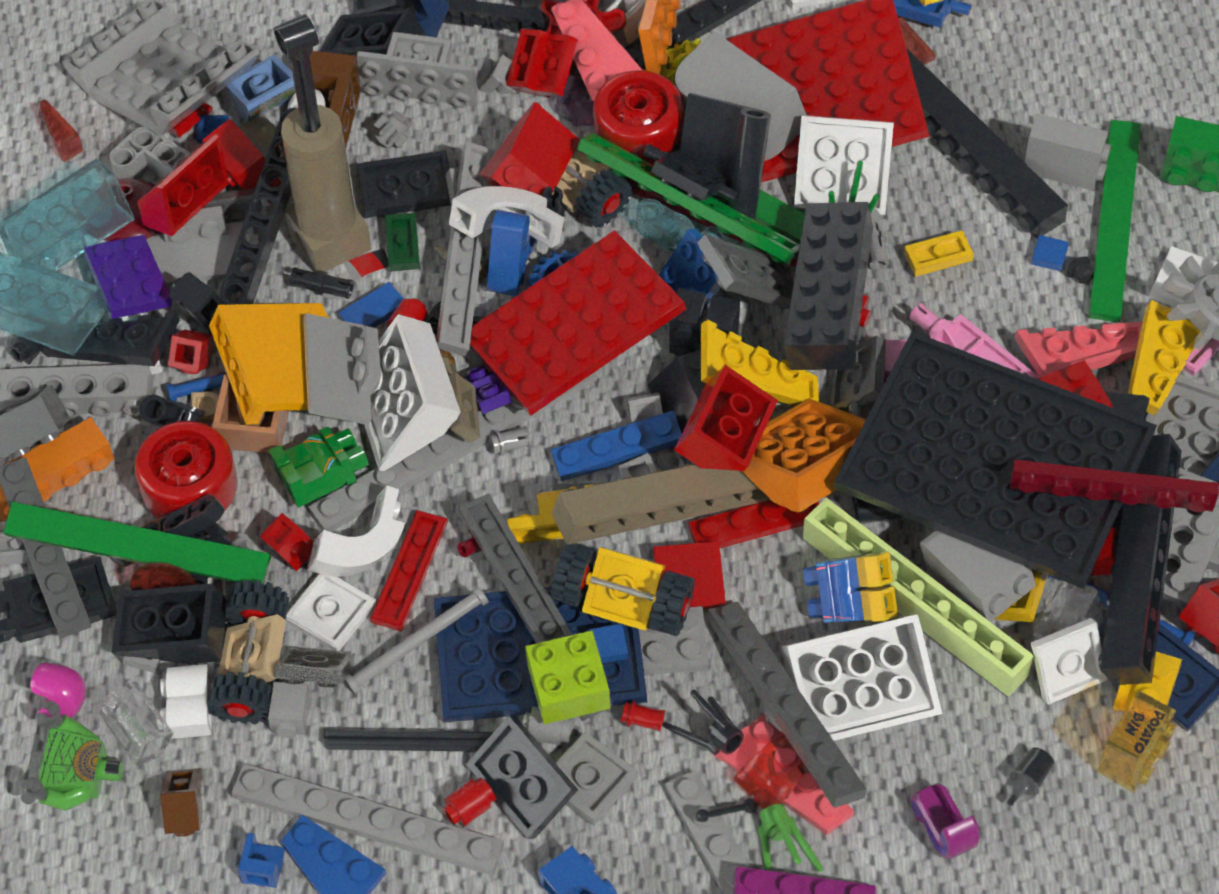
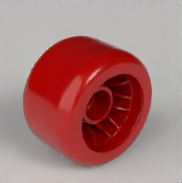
(639, 111)
(183, 465)

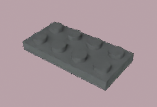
(747, 272)

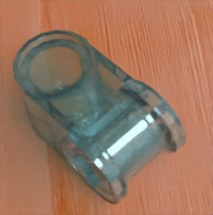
(663, 226)

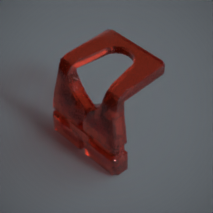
(761, 779)

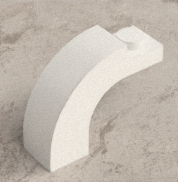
(475, 211)
(348, 556)

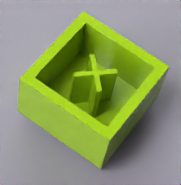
(568, 677)

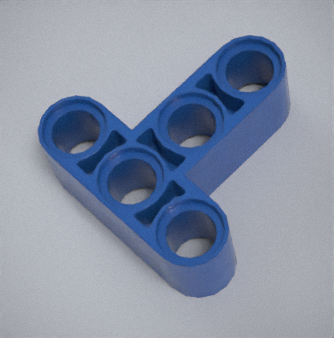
(509, 252)

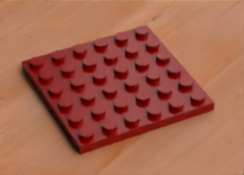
(844, 67)

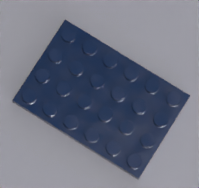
(487, 666)

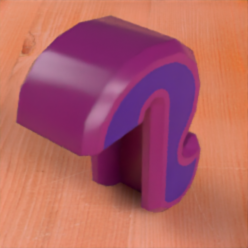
(944, 823)

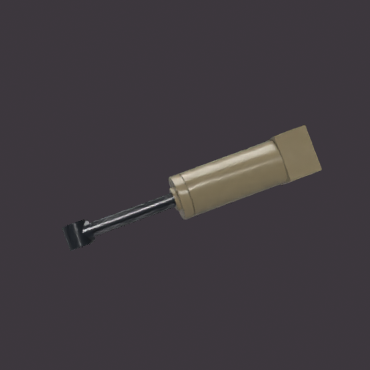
(323, 211)

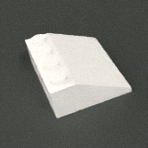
(413, 394)
(865, 677)

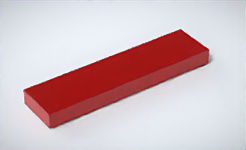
(409, 570)

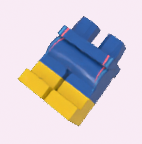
(841, 593)

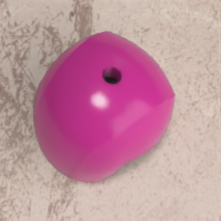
(59, 685)

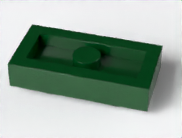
(402, 242)

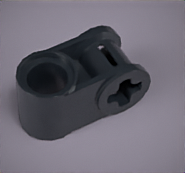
(170, 413)

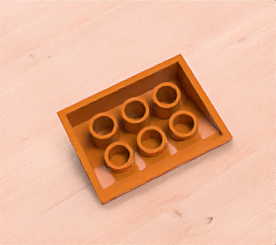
(803, 453)

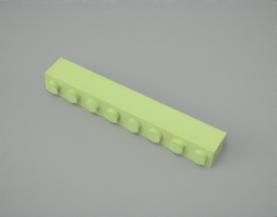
(939, 611)

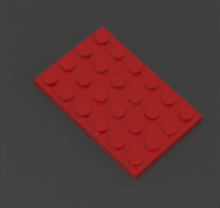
(573, 322)

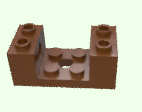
(339, 83)

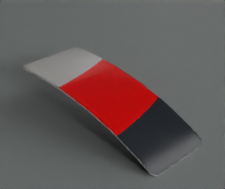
(367, 264)

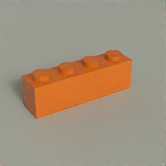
(65, 460)

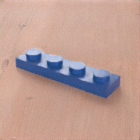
(617, 446)

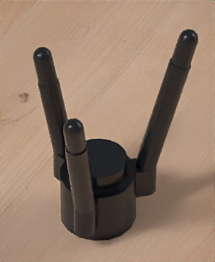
(722, 732)

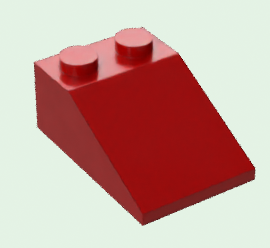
(532, 153)

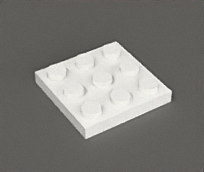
(830, 156)

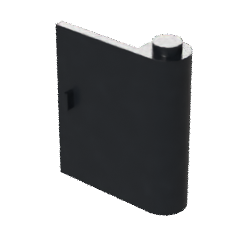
(730, 141)

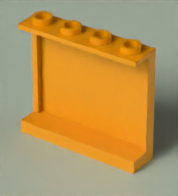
(264, 354)

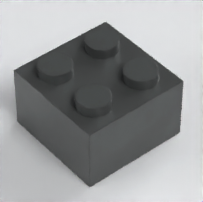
(31, 420)

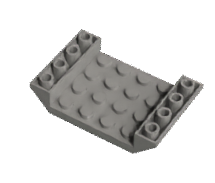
(155, 67)

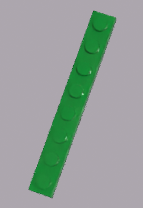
(726, 218)

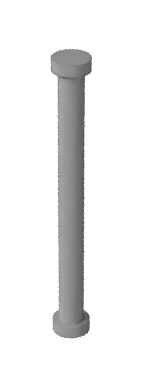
(416, 639)

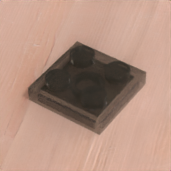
(314, 665)

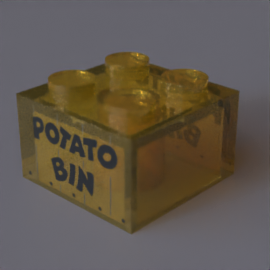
(1138, 742)

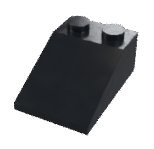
(370, 31)
(171, 624)

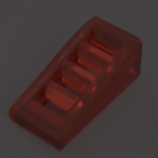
(63, 134)

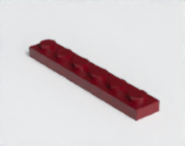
(1114, 485)

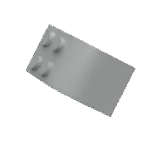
(731, 75)

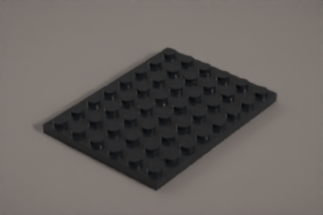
(947, 447)

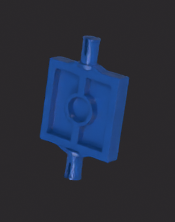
(930, 14)

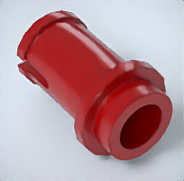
(642, 716)

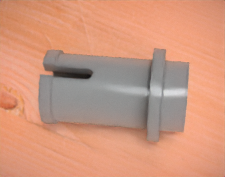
(508, 440)

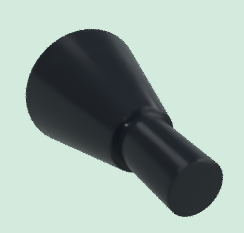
(24, 349)

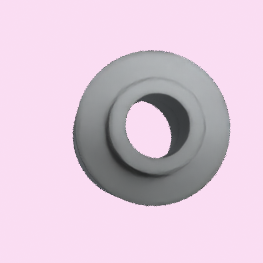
(549, 733)

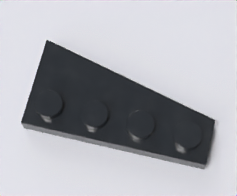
(125, 342)

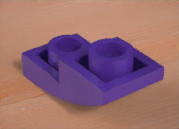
(489, 391)

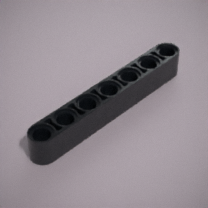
(256, 224)

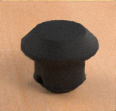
(1080, 269)

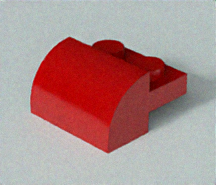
(541, 63)

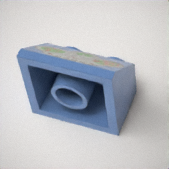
(261, 88)

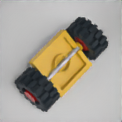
(623, 588)

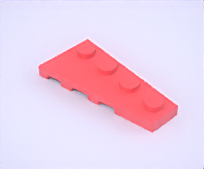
(597, 50)
(1098, 347)
(807, 797)

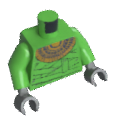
(71, 764)

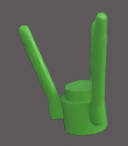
(779, 827)

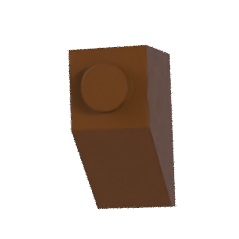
(182, 802)

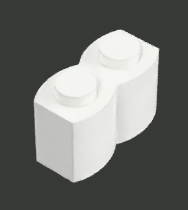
(187, 700)

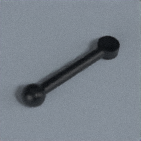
(748, 806)

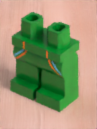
(318, 464)

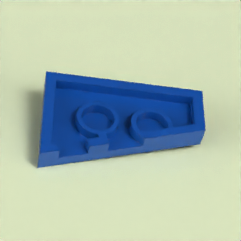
(330, 862)

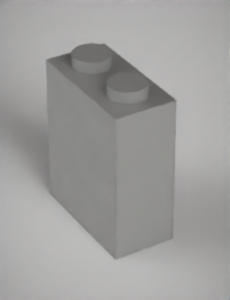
(1067, 152)

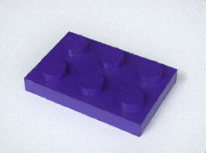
(128, 276)

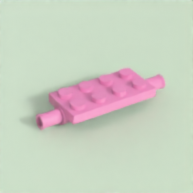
(967, 337)

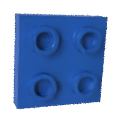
(688, 269)

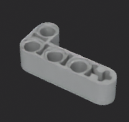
(144, 151)

